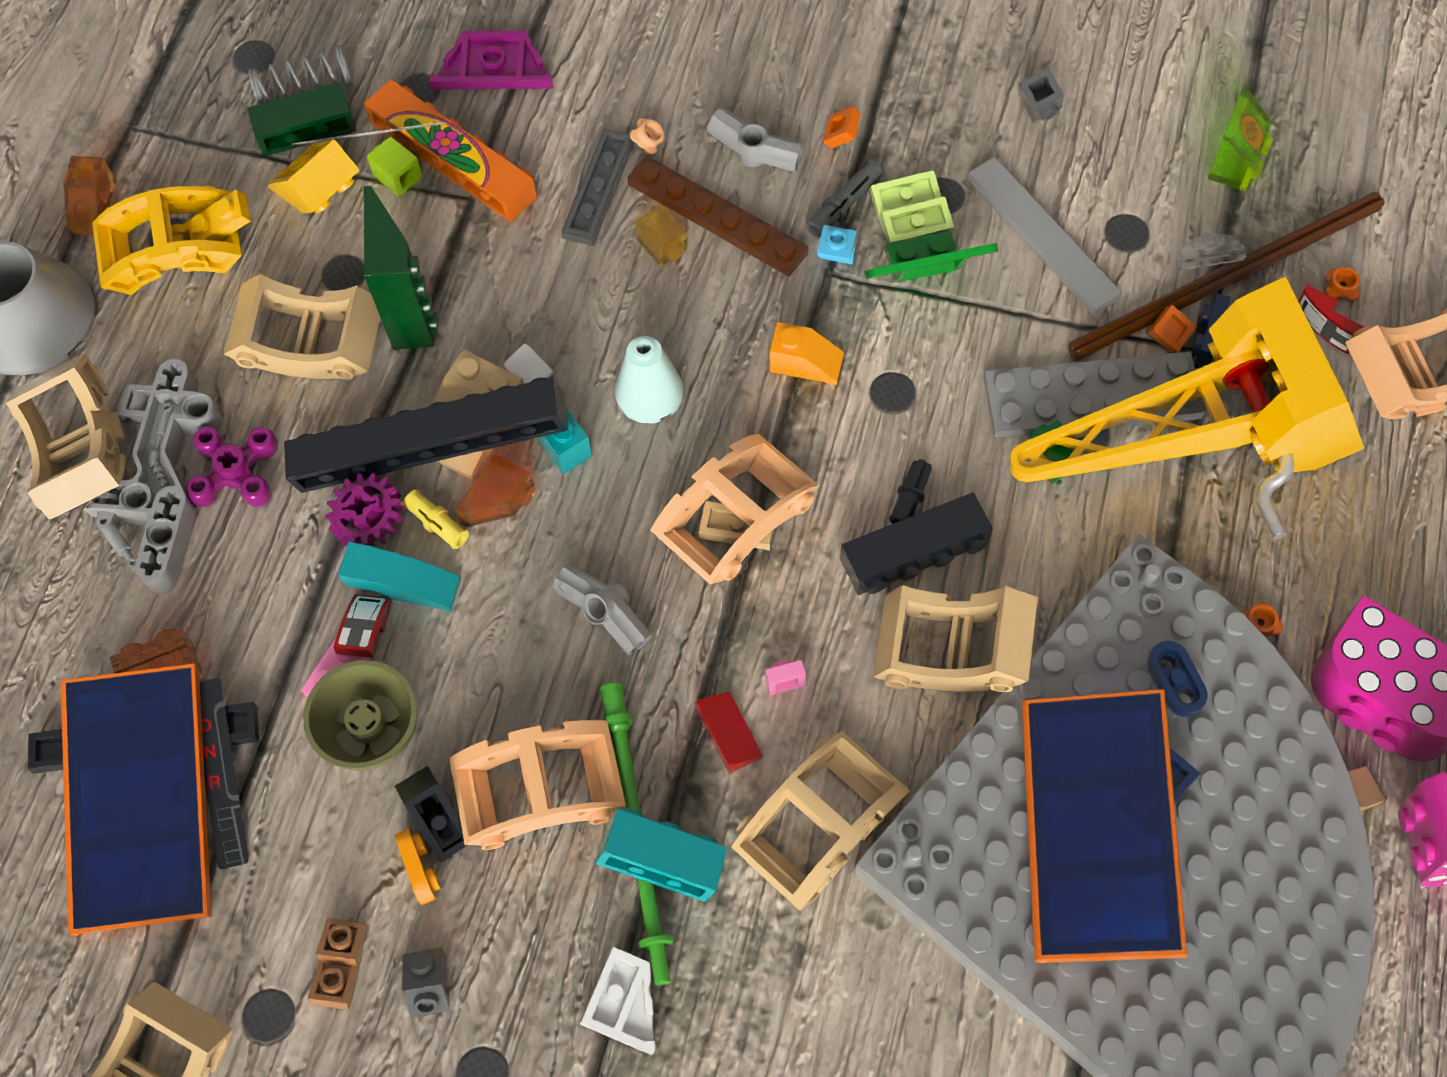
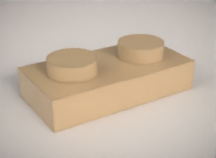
(724, 526)

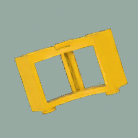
(129, 272)

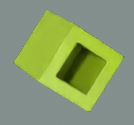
(394, 166)

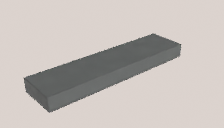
(598, 187)

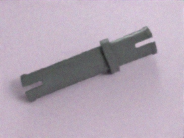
(836, 207)

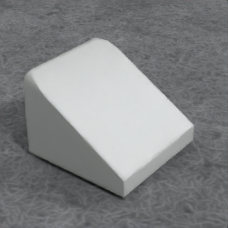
(527, 364)

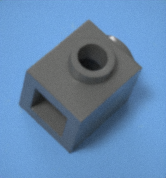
(1041, 95)

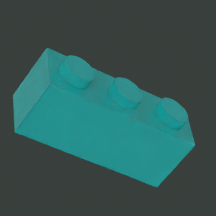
(661, 854)

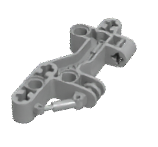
(163, 418)

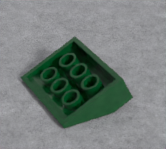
(395, 279)

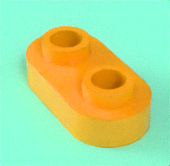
(423, 880)

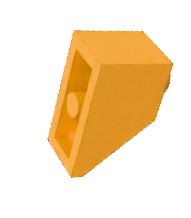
(804, 354)

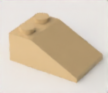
(465, 377)

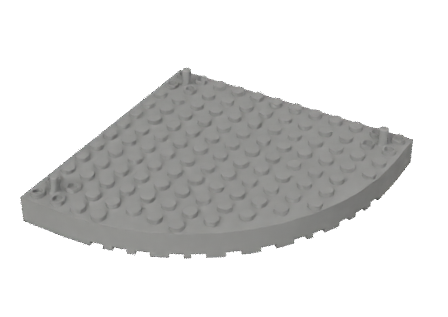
(1264, 844)

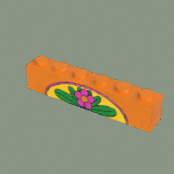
(452, 150)

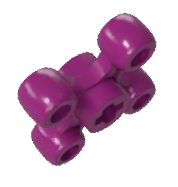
(232, 467)

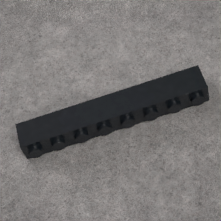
(426, 434)

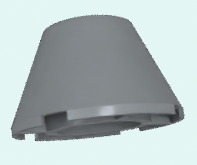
(47, 315)

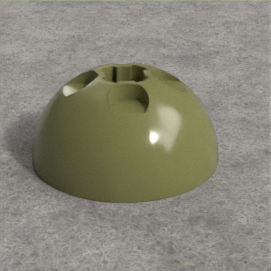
(356, 698)

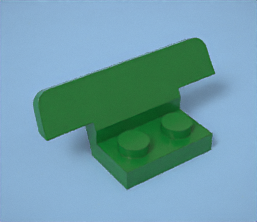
(926, 257)

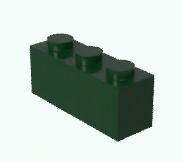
(301, 118)

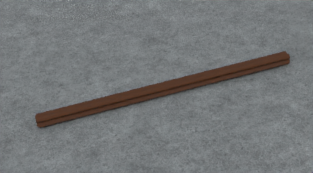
(1226, 275)

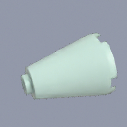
(648, 382)

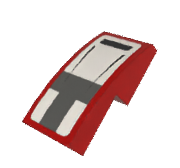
(1324, 321)
(361, 625)

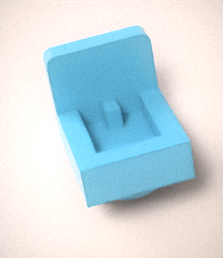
(837, 244)

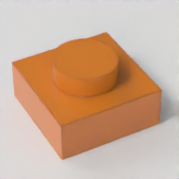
(842, 127)
(1171, 329)

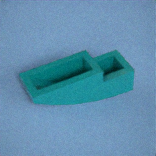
(398, 577)

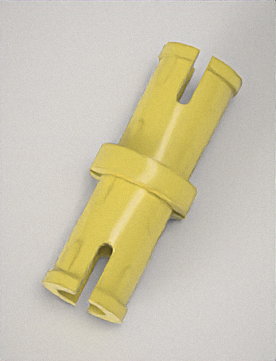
(435, 519)

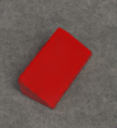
(728, 731)

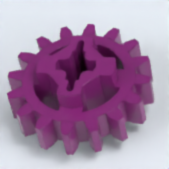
(367, 512)

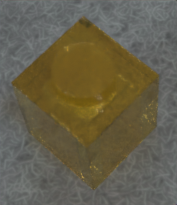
(661, 235)

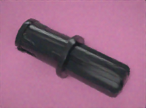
(911, 491)

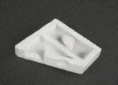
(623, 1002)

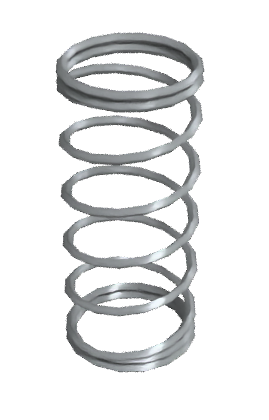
(260, 92)

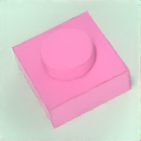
(785, 676)

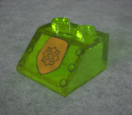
(1242, 144)

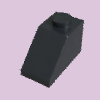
(432, 813)

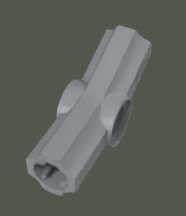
(753, 142)
(603, 606)

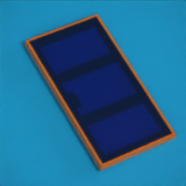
(134, 799)
(1102, 828)

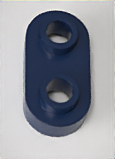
(1179, 680)

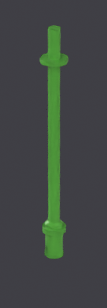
(619, 723)

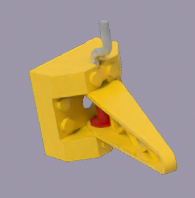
(1253, 342)

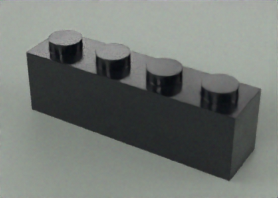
(916, 544)

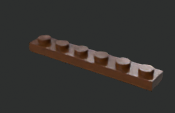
(718, 215)

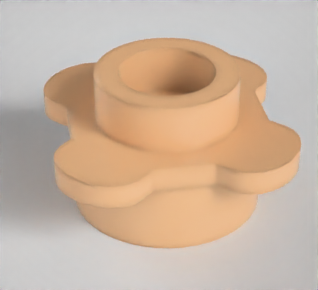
(647, 135)

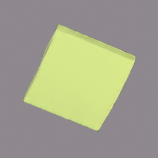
(911, 207)

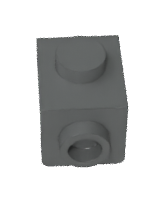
(424, 982)

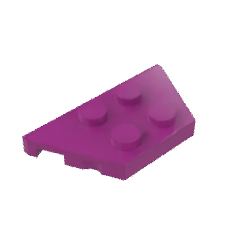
(492, 62)

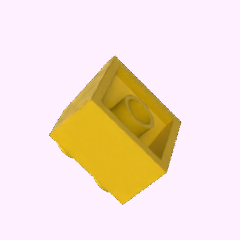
(315, 177)

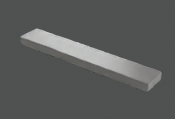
(1044, 236)

